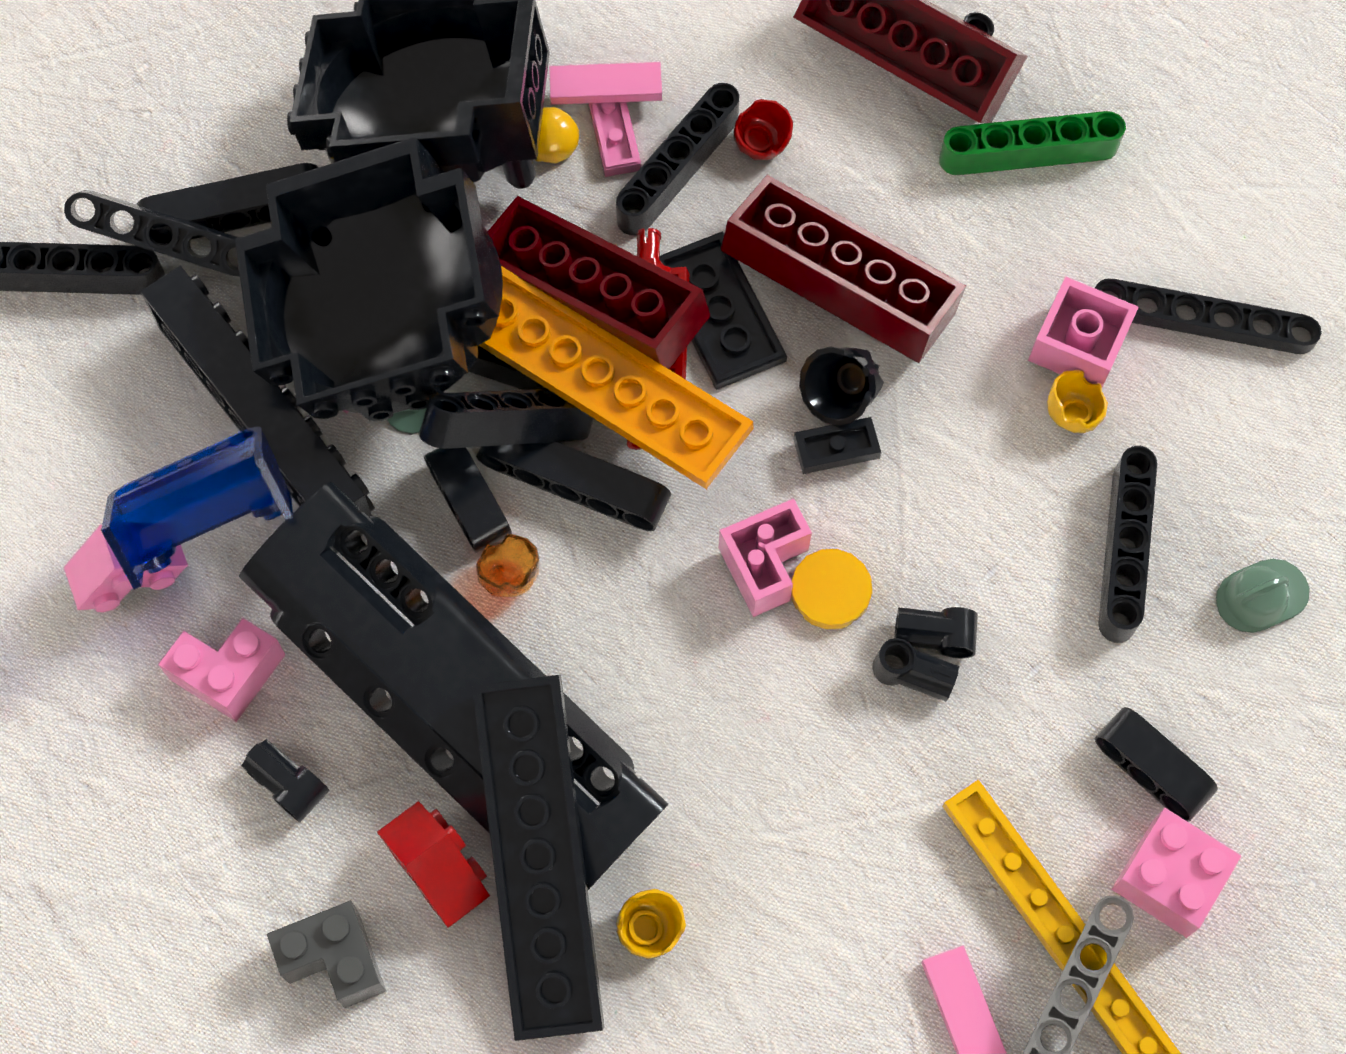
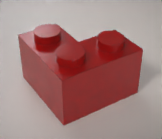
(433, 860)

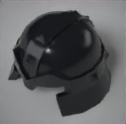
(839, 384)

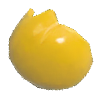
(557, 136)
(1076, 402)
(650, 923)

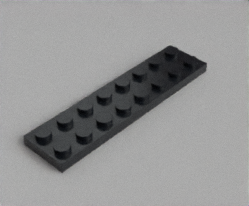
(538, 858)

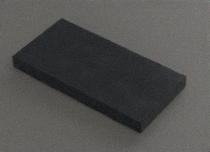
(737, 335)

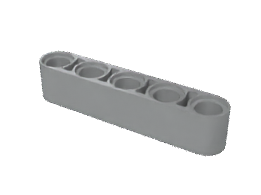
(1076, 973)

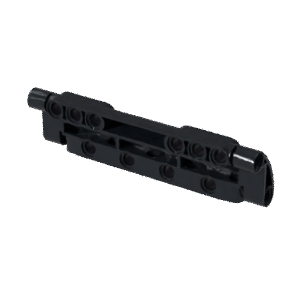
(427, 664)

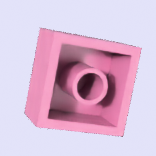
(1083, 331)
(1176, 873)

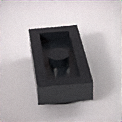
(837, 445)

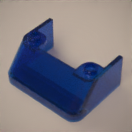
(191, 498)

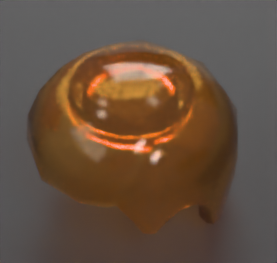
(508, 567)

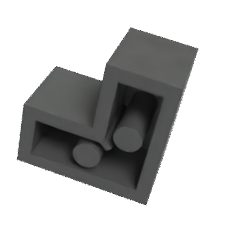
(330, 942)

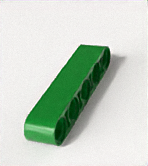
(1047, 133)

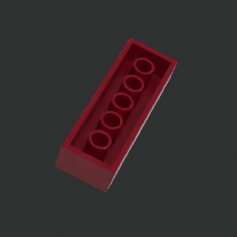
(922, 48)
(842, 268)
(600, 281)

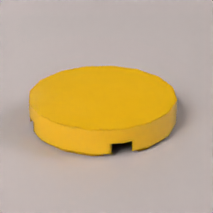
(831, 588)

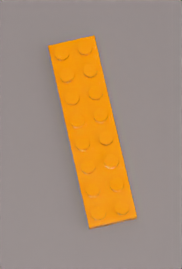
(615, 383)

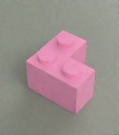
(756, 554)
(100, 581)
(226, 677)

